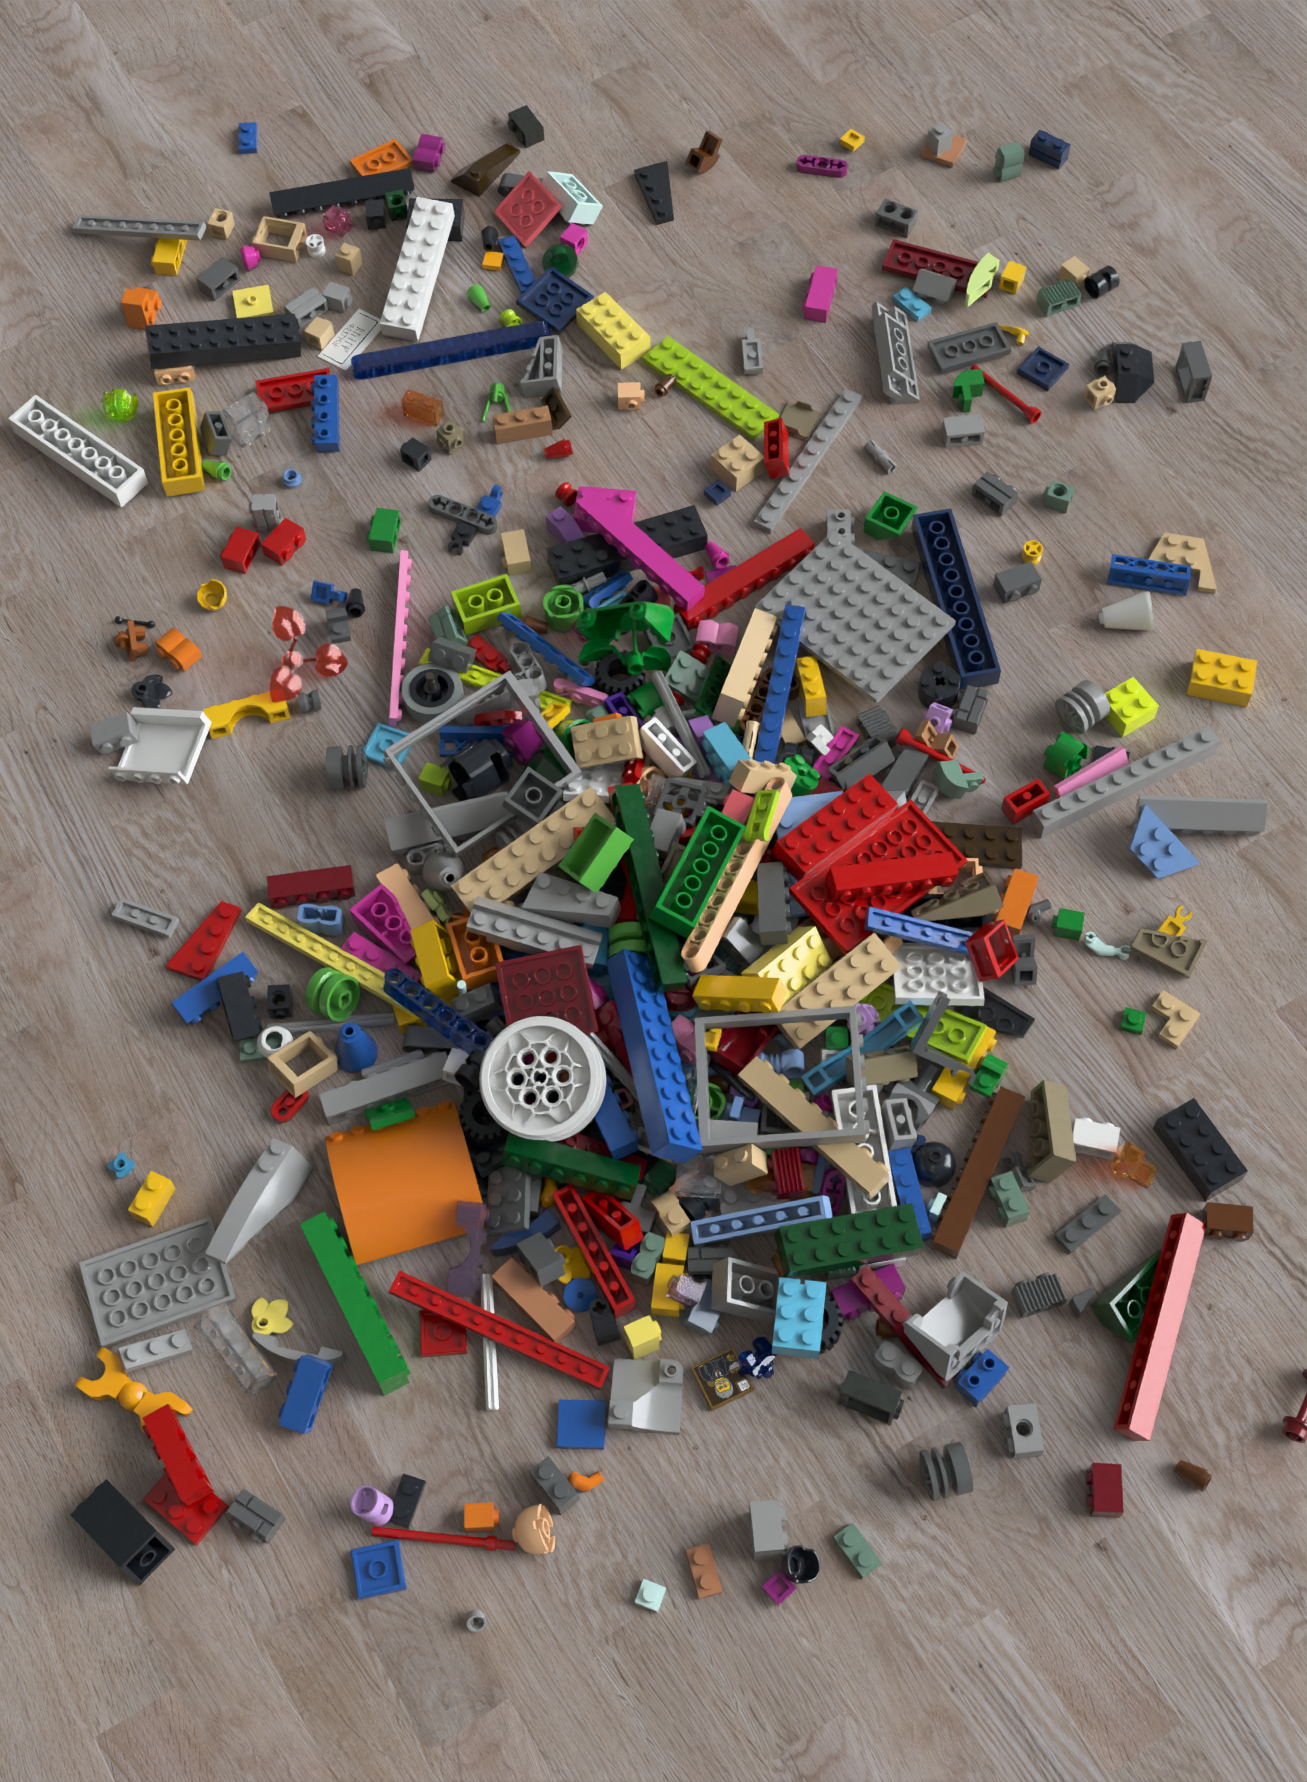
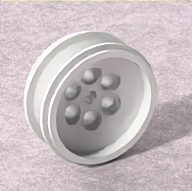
(578, 1097)

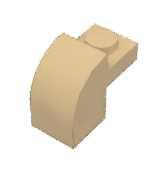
(670, 1213)

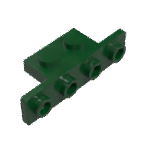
(712, 686)

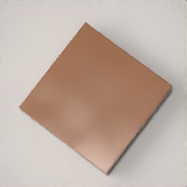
(949, 157)

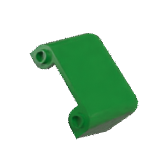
(605, 621)

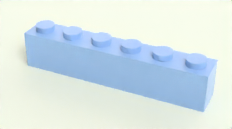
(759, 1220)

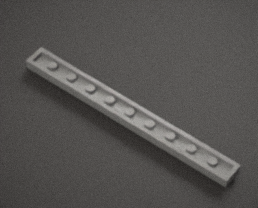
(807, 461)

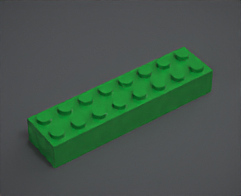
(355, 1303)

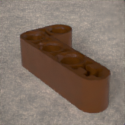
(757, 702)

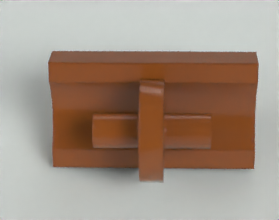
(129, 639)

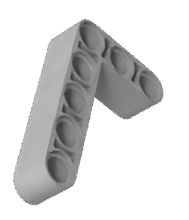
(527, 667)

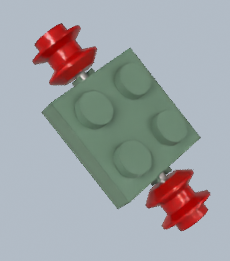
(688, 673)

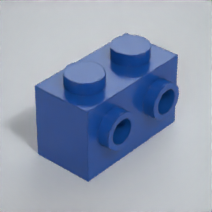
(981, 1376)

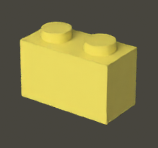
(642, 1337)

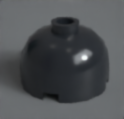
(934, 1164)

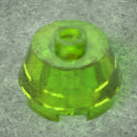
(120, 405)

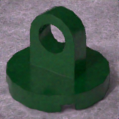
(561, 258)

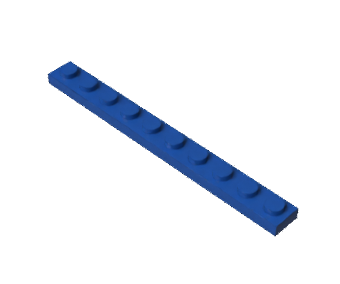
(780, 684)

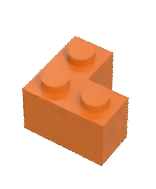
(140, 307)

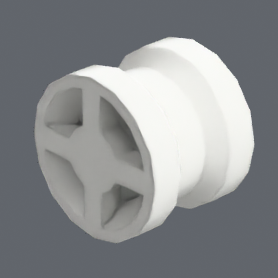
(315, 245)

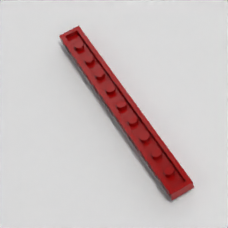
(499, 1330)

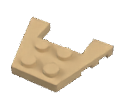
(1189, 552)

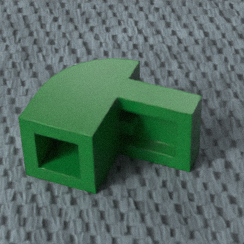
(968, 385)
(989, 1075)

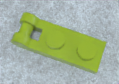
(761, 815)

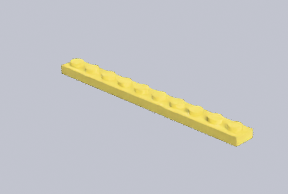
(320, 950)

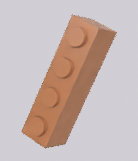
(534, 1301)

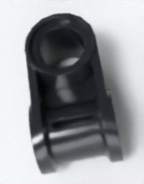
(603, 1325)

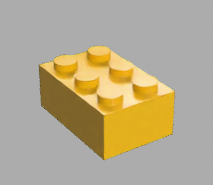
(1221, 677)
(436, 959)

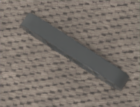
(464, 512)

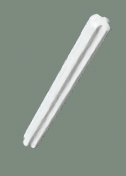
(489, 1347)

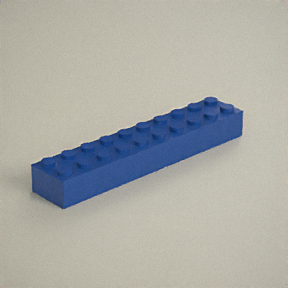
(653, 1059)

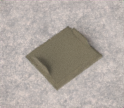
(800, 419)

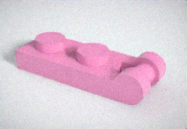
(579, 694)

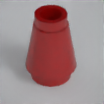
(560, 449)

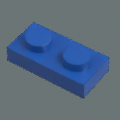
(247, 138)

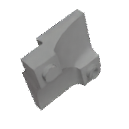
(646, 1396)

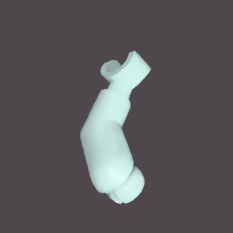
(1101, 949)

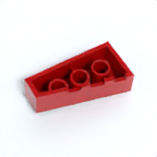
(177, 1455)

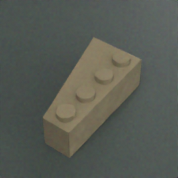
(1051, 1132)

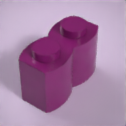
(428, 153)

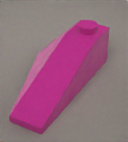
(385, 923)

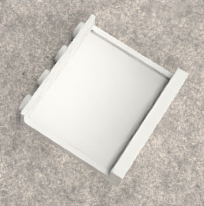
(166, 746)

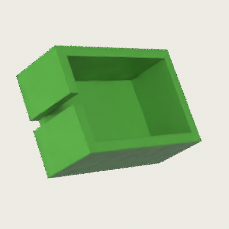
(595, 853)

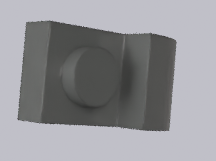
(338, 625)
(1025, 968)
(646, 1217)

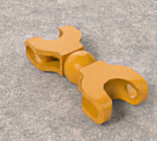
(130, 1394)

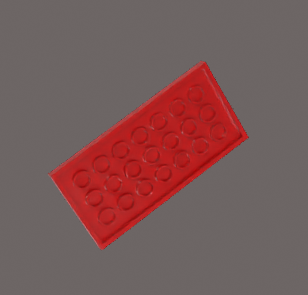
(899, 835)

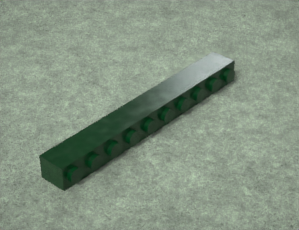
(646, 886)

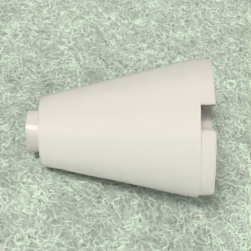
(1130, 613)

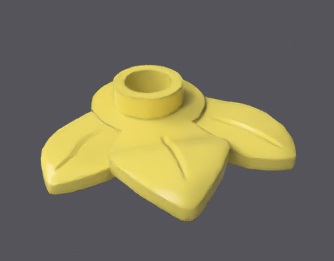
(272, 1314)

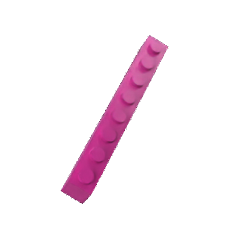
(640, 549)

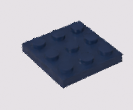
(554, 299)

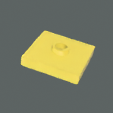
(253, 302)

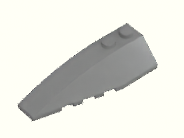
(265, 1192)

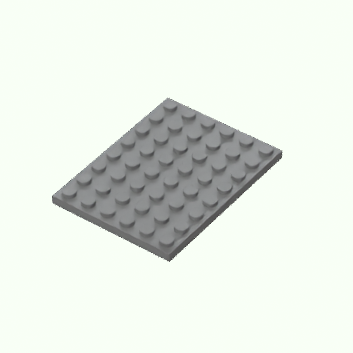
(858, 616)

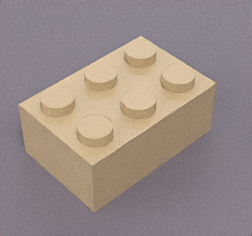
(606, 742)

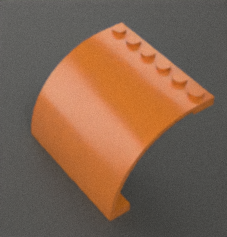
(402, 1182)

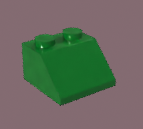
(888, 517)

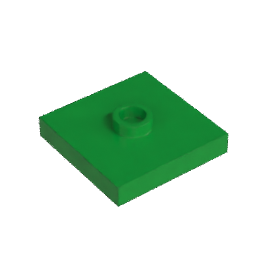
(389, 1113)

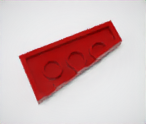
(204, 946)

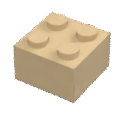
(737, 463)

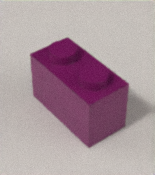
(522, 739)

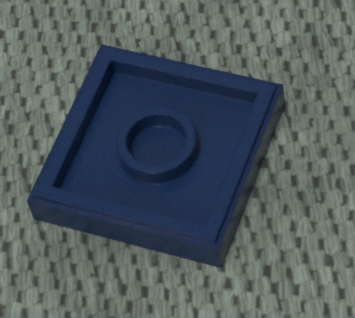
(1043, 368)

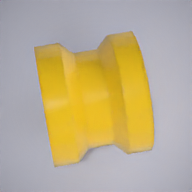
(1032, 547)

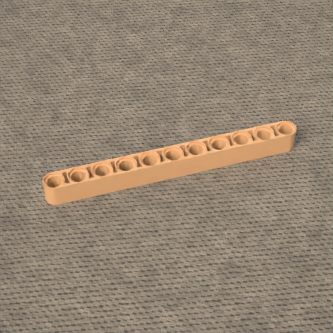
(730, 888)

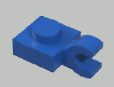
(491, 504)
(324, 593)

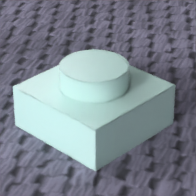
(935, 1206)
(650, 1595)

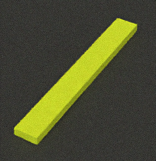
(480, 677)

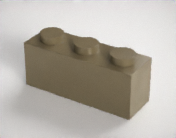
(885, 1066)

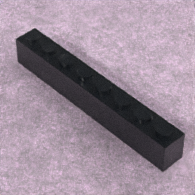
(340, 191)

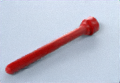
(1032, 413)
(905, 738)

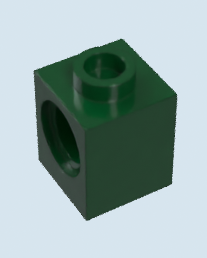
(396, 204)

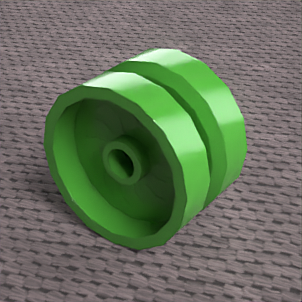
(626, 936)
(332, 994)

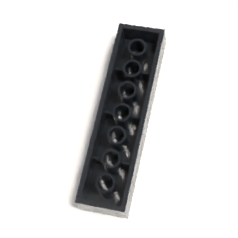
(223, 341)
(675, 532)

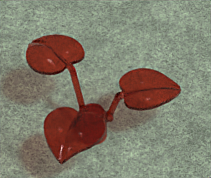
(329, 661)

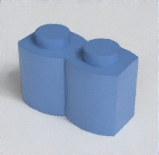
(325, 919)

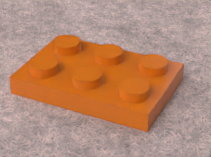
(382, 159)

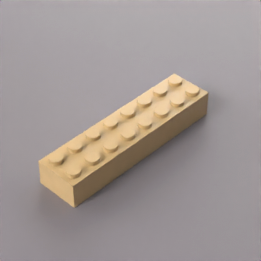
(536, 851)

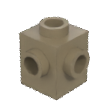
(450, 436)

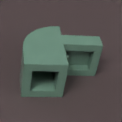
(953, 782)

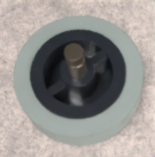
(431, 691)

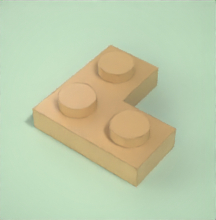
(1179, 1017)

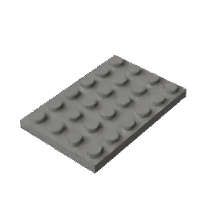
(155, 1283)

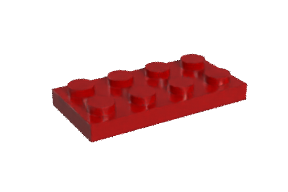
(288, 391)

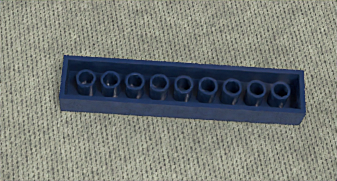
(956, 595)

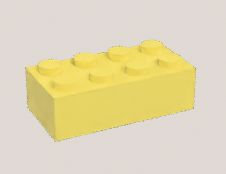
(613, 330)
(793, 962)

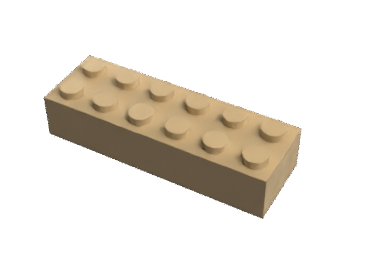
(745, 668)
(840, 986)

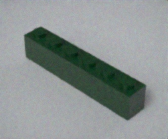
(571, 1166)

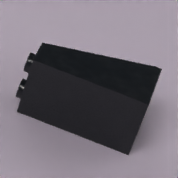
(122, 1532)

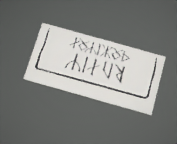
(351, 339)

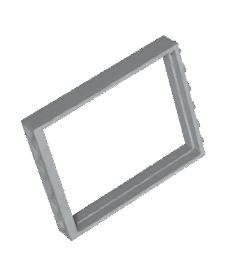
(532, 713)
(788, 1139)

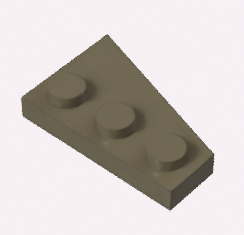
(1170, 951)

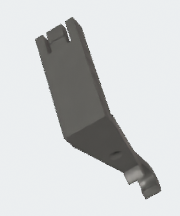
(922, 1036)

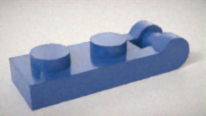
(605, 590)

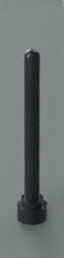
(734, 1082)

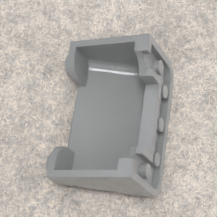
(957, 1325)

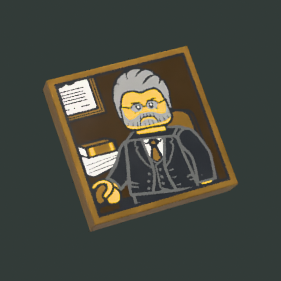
(720, 1379)

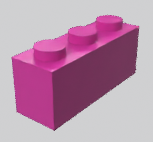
(820, 293)

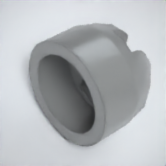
(478, 1626)

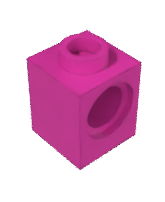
(575, 237)

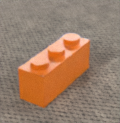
(1016, 900)

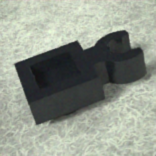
(462, 536)

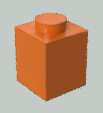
(480, 1517)

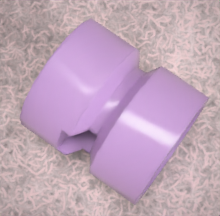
(372, 1505)

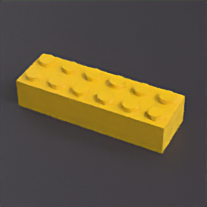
(178, 442)

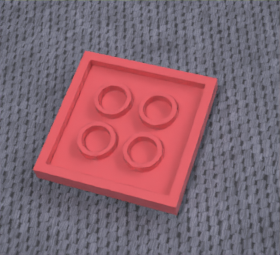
(528, 209)

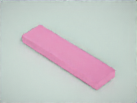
(1103, 766)

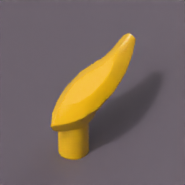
(1021, 333)

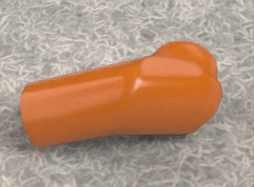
(585, 1483)

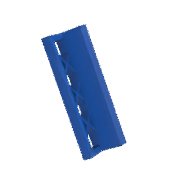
(1149, 577)
(468, 735)

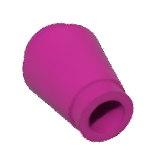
(717, 556)

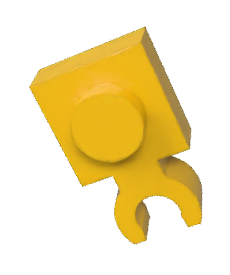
(1174, 925)

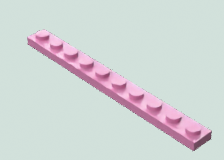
(399, 646)

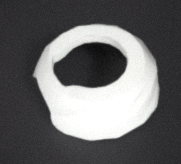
(264, 1049)

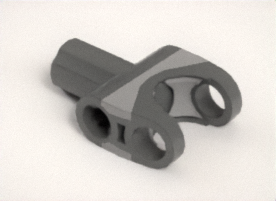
(919, 1094)

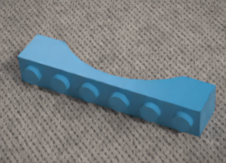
(882, 1037)

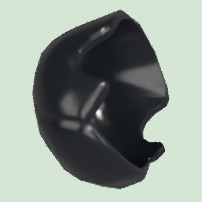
(800, 1564)

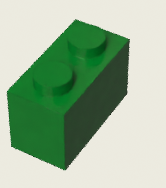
(384, 530)

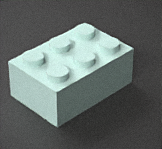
(577, 201)

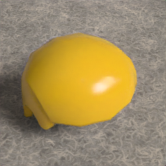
(212, 595)

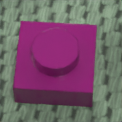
(778, 1588)

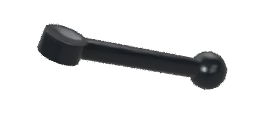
(119, 620)

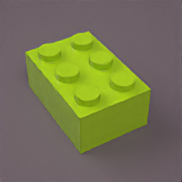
(482, 602)

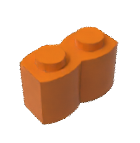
(178, 650)

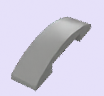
(271, 1345)

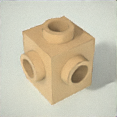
(1099, 392)

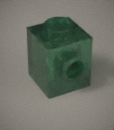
(660, 1178)

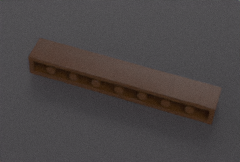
(977, 1173)

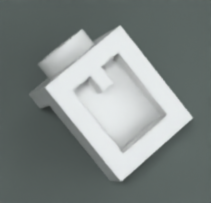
(820, 738)

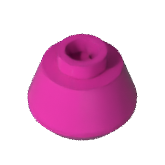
(250, 257)

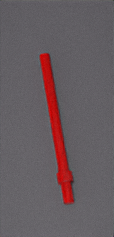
(490, 1543)

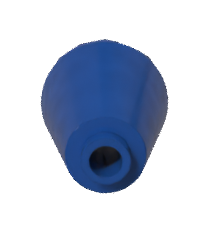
(355, 1048)

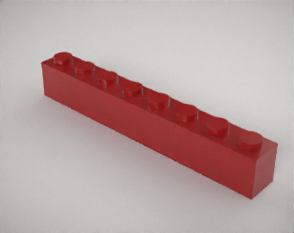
(748, 577)

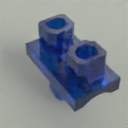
(760, 1362)

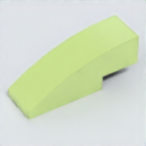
(981, 278)

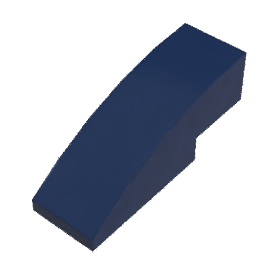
(545, 1223)

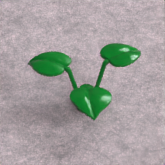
(654, 658)

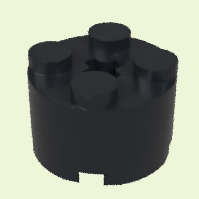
(939, 685)

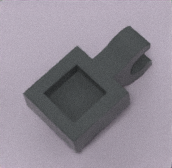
(1020, 1172)

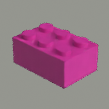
(622, 499)

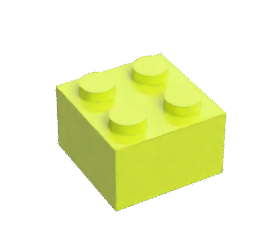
(1130, 707)

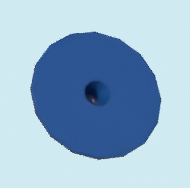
(579, 1294)

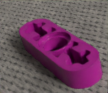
(827, 171)
(838, 1185)

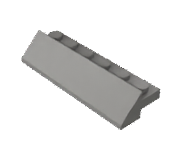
(895, 354)
(1207, 814)
(459, 819)
(528, 930)

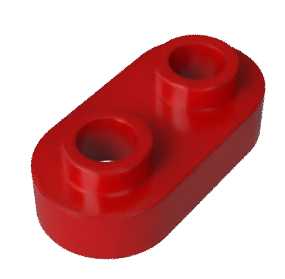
(288, 1103)

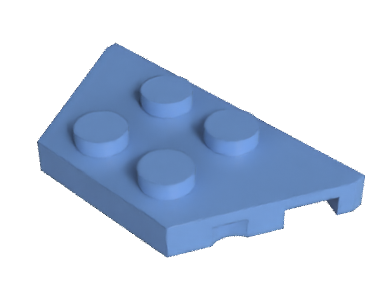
(1158, 847)

